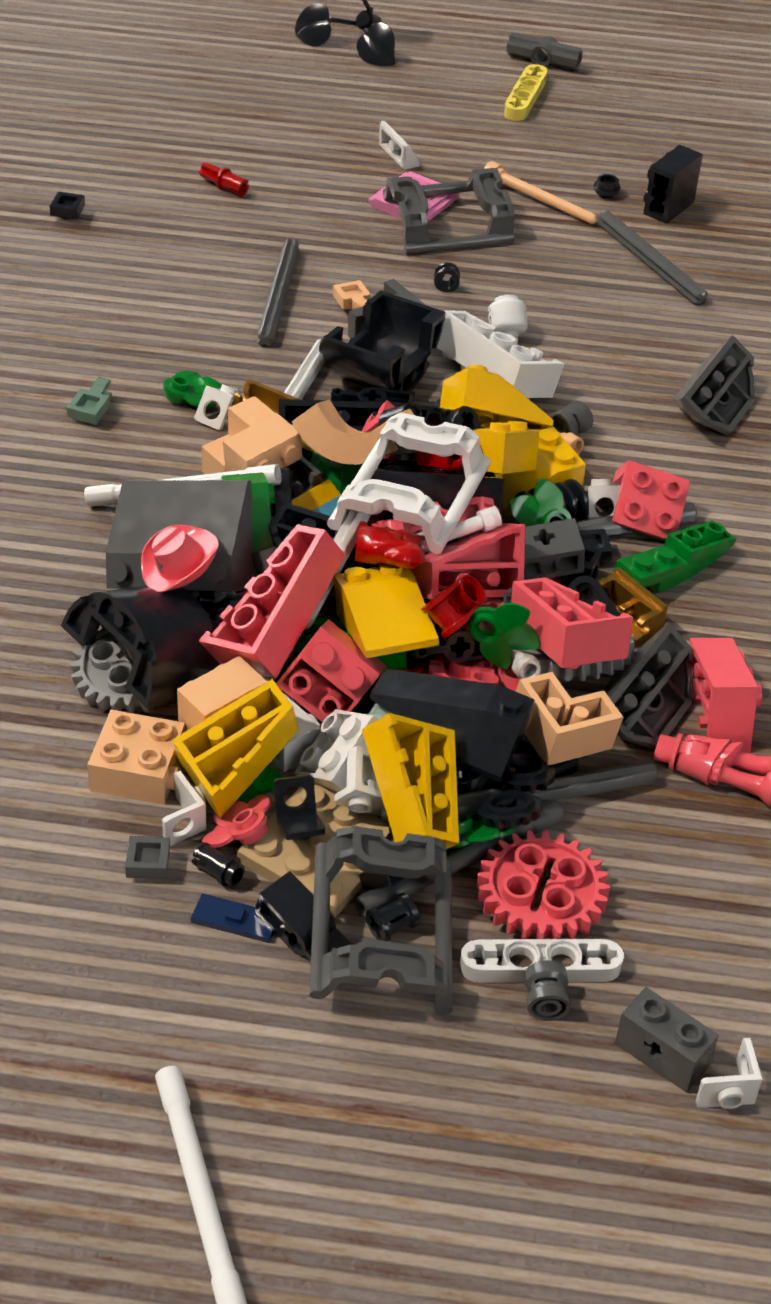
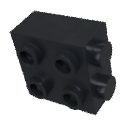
(672, 183)

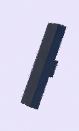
(231, 918)

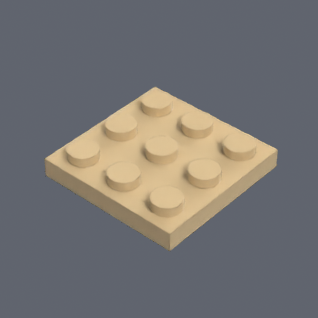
(276, 856)

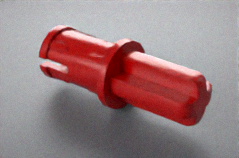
(224, 179)

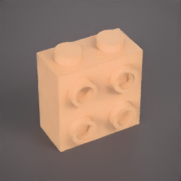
(135, 757)

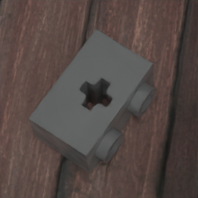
(553, 550)
(666, 1039)

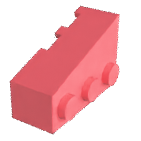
(725, 690)

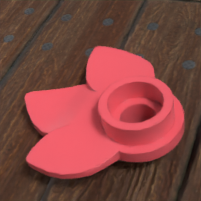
(241, 823)

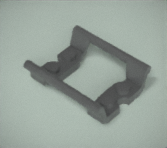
(414, 210)
(376, 959)

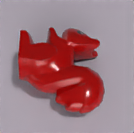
(388, 546)

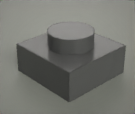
(147, 857)

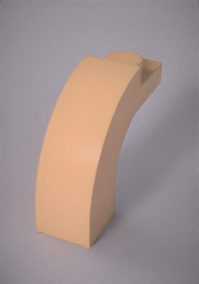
(334, 438)

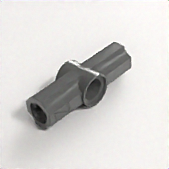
(557, 53)

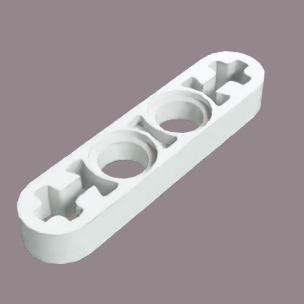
(537, 951)

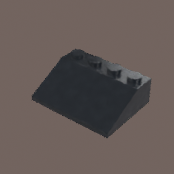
(437, 483)

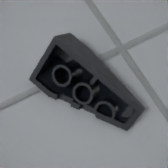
(484, 715)

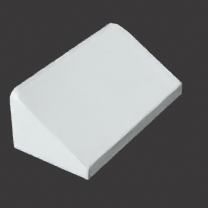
(397, 147)

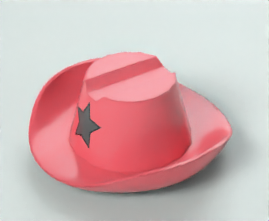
(177, 556)

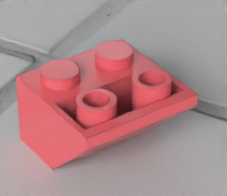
(330, 673)

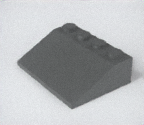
(213, 505)

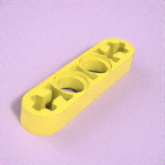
(525, 92)

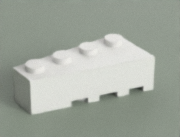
(475, 343)

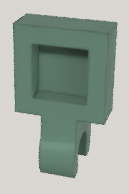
(91, 404)

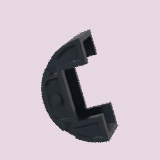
(391, 346)
(157, 629)

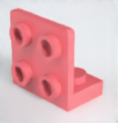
(649, 500)

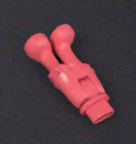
(713, 762)

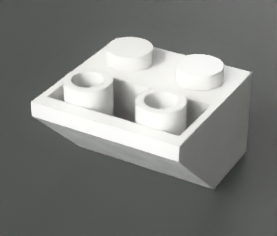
(328, 754)

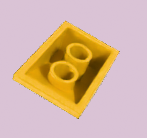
(491, 399)
(509, 446)
(554, 463)
(383, 610)

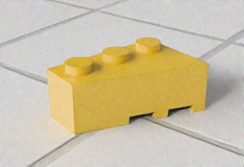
(236, 744)
(415, 776)

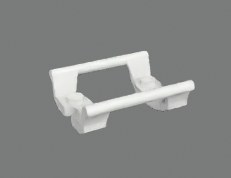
(407, 502)

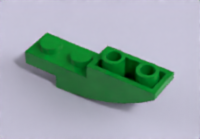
(680, 557)

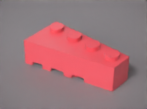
(277, 603)

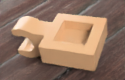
(351, 294)

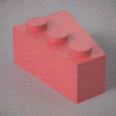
(490, 557)
(569, 628)

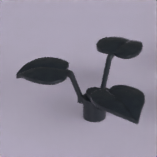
(374, 47)

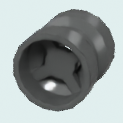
(574, 418)
(547, 990)

